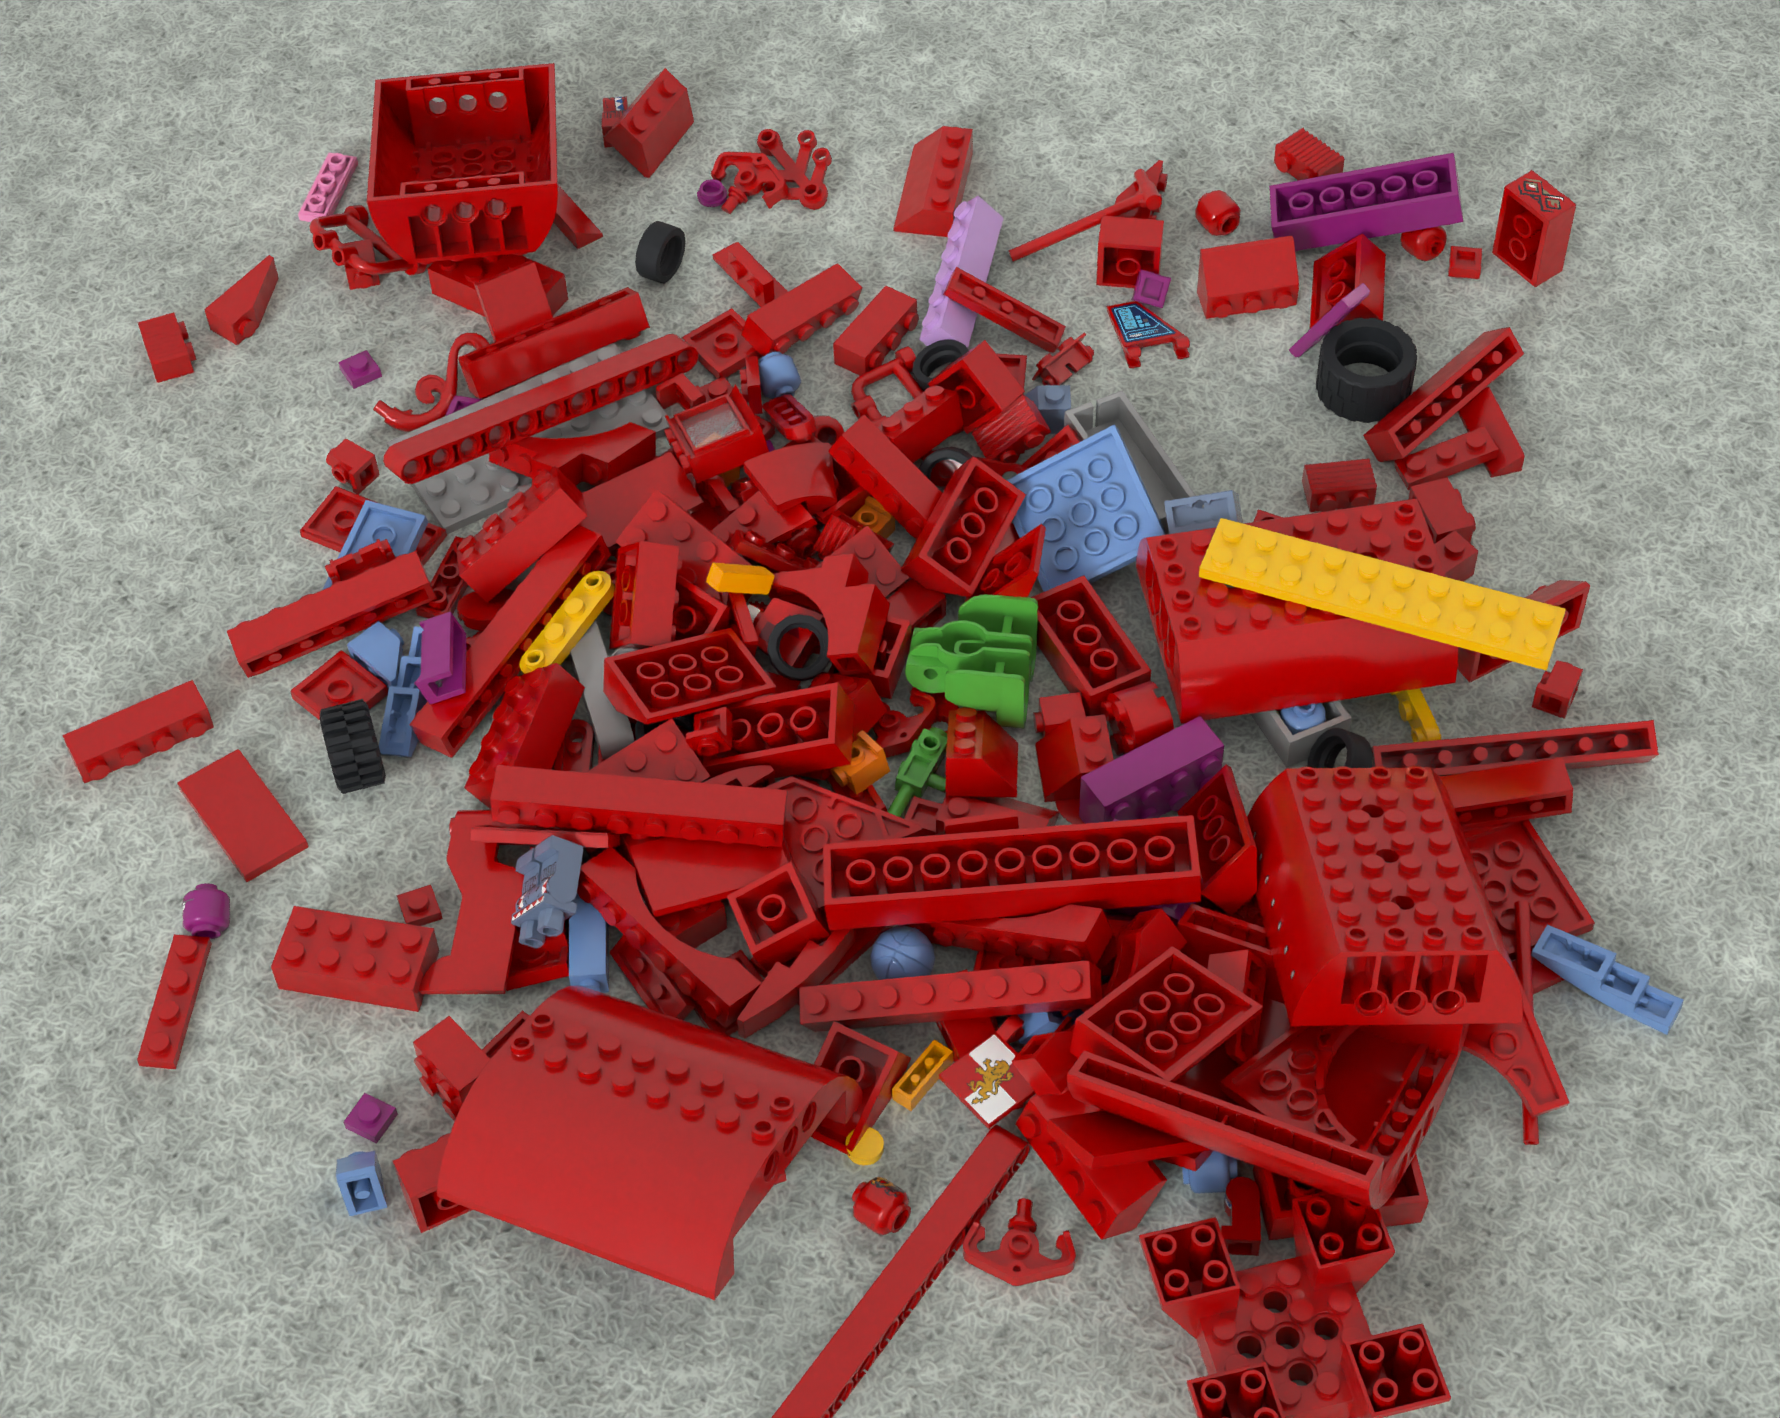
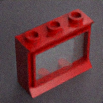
(715, 436)

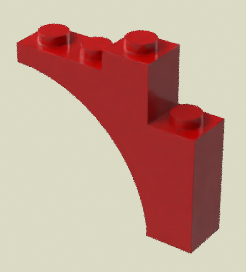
(584, 458)
(850, 606)

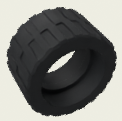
(1369, 342)

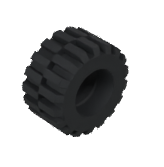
(352, 746)

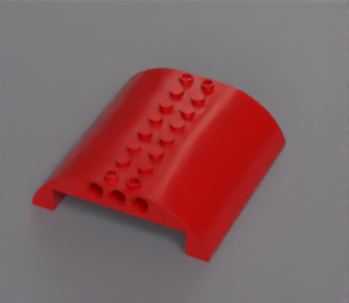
(1379, 1087)
(634, 1134)

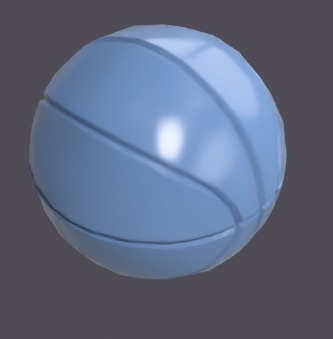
(902, 953)

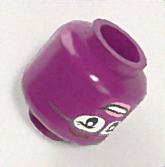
(206, 911)

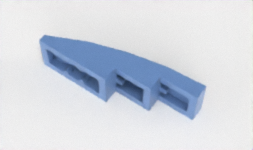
(403, 704)
(1613, 984)

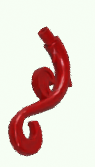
(430, 383)

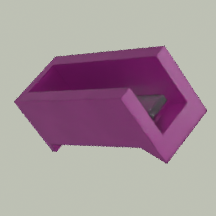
(442, 658)

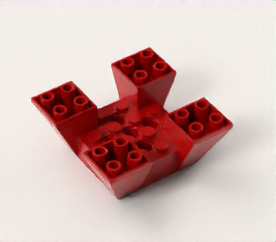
(1316, 1293)

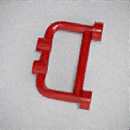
(357, 219)
(901, 367)

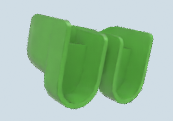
(980, 658)

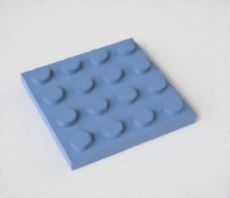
(1090, 509)

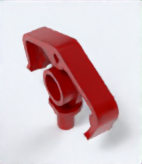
(753, 172)
(897, 731)
(1019, 1256)

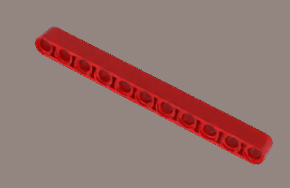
(539, 408)
(906, 1278)

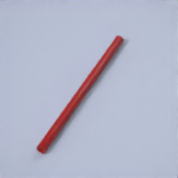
(1524, 973)

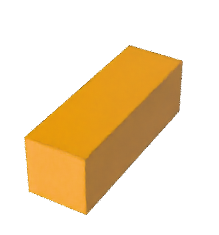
(740, 578)
(922, 1075)

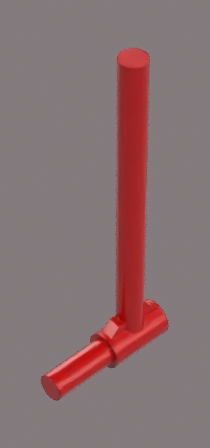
(1146, 197)

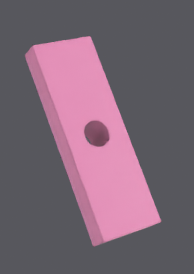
(328, 186)

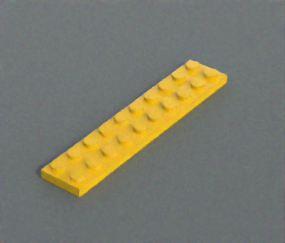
(1383, 593)

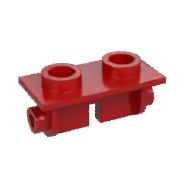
(1071, 353)
(355, 564)

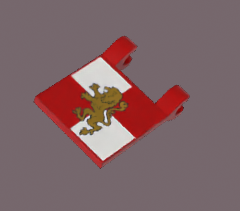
(987, 1078)

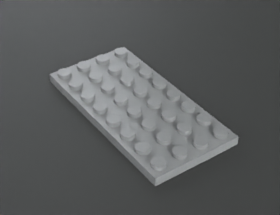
(484, 488)

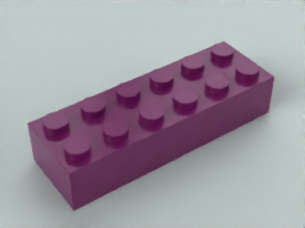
(1367, 202)

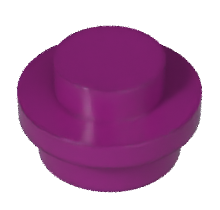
(712, 193)

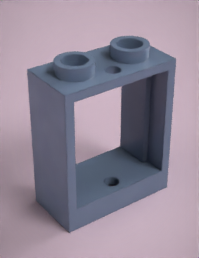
(1188, 514)

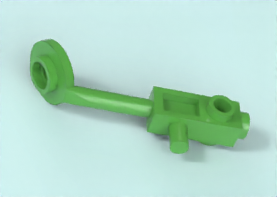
(920, 769)

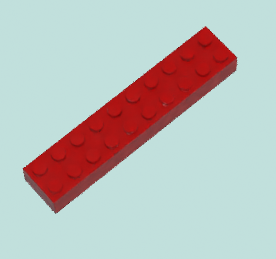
(1011, 872)

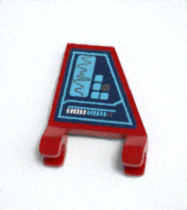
(1142, 328)

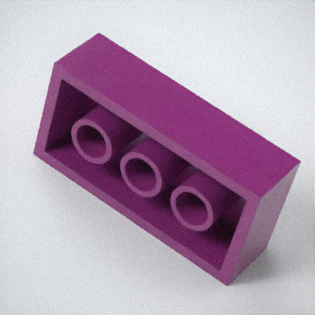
(1153, 776)

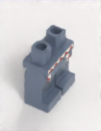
(548, 889)

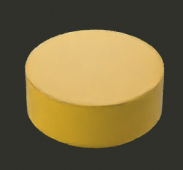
(868, 1149)

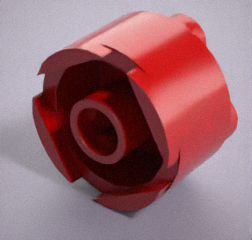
(1136, 717)

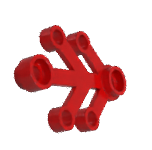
(811, 192)

